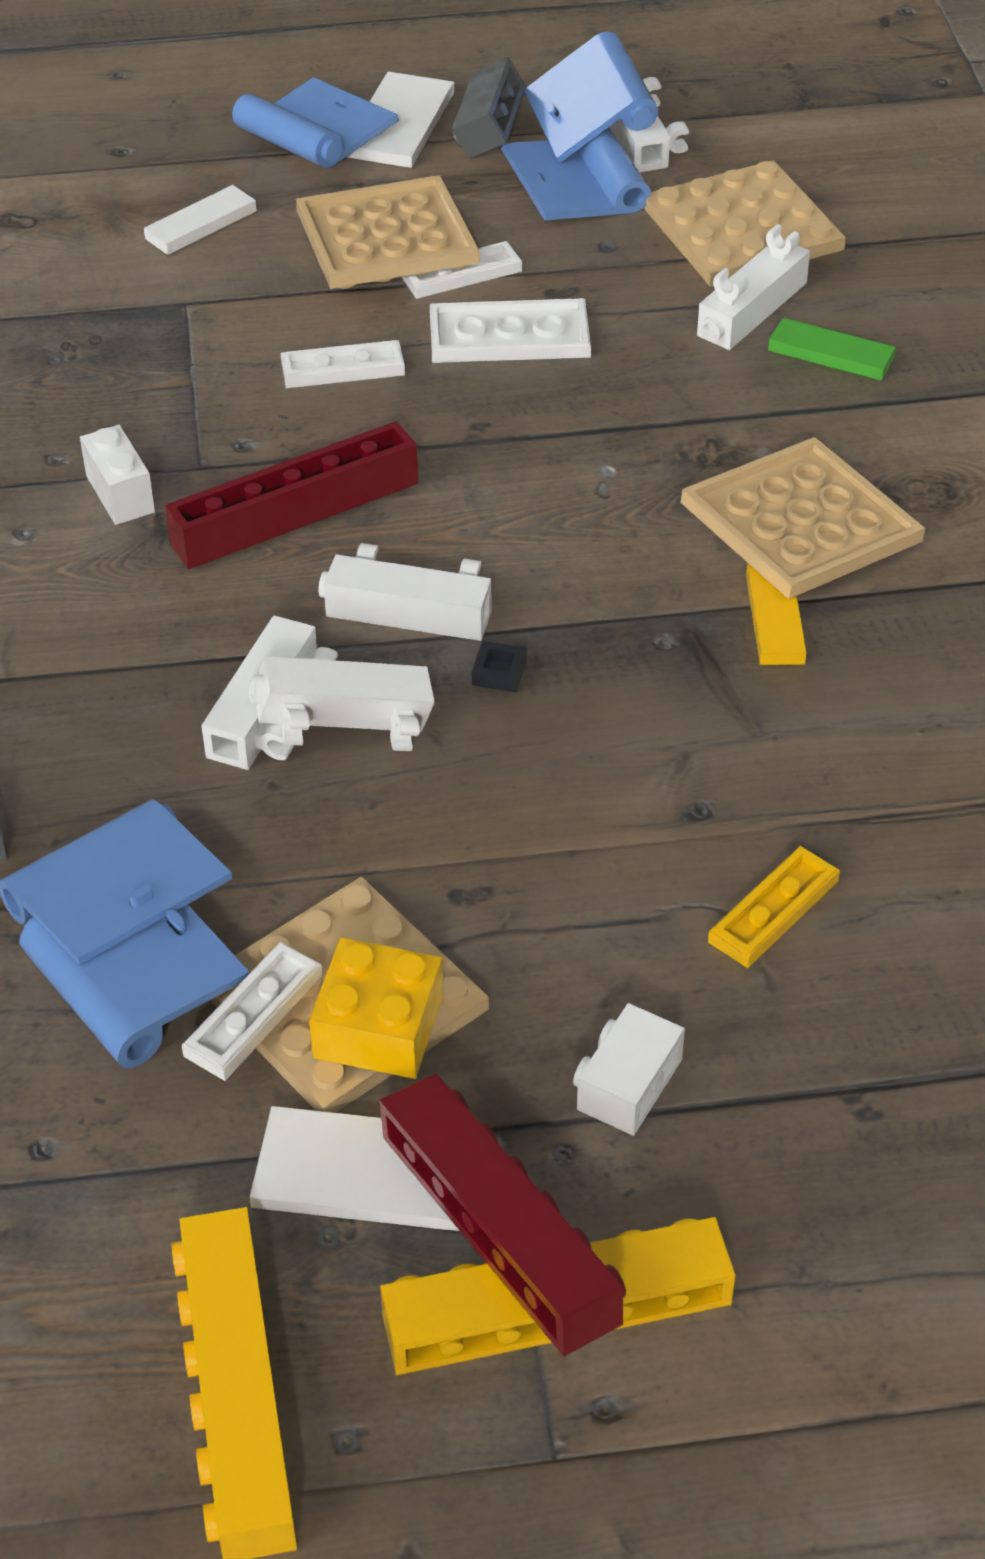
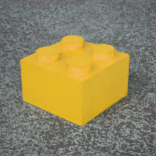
(377, 1007)

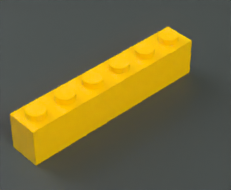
(475, 1316)
(236, 1387)

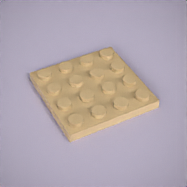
(727, 217)
(386, 232)
(802, 517)
(363, 916)

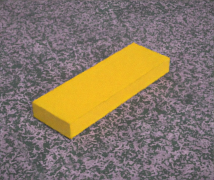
(775, 623)
(773, 906)

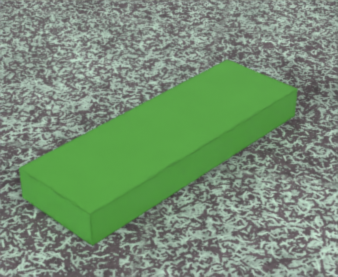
(832, 348)

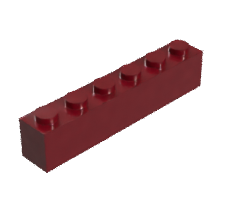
(291, 494)
(504, 1214)

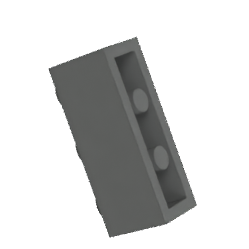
(488, 108)

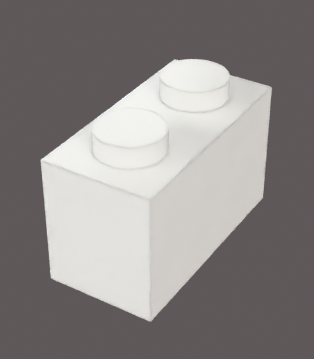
(117, 474)
(628, 1068)

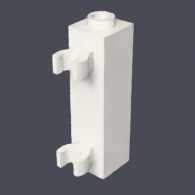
(651, 146)
(753, 290)
(407, 595)
(342, 695)
(233, 726)

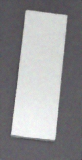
(200, 219)
(495, 262)
(342, 363)
(252, 1011)

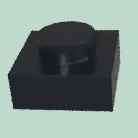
(499, 666)

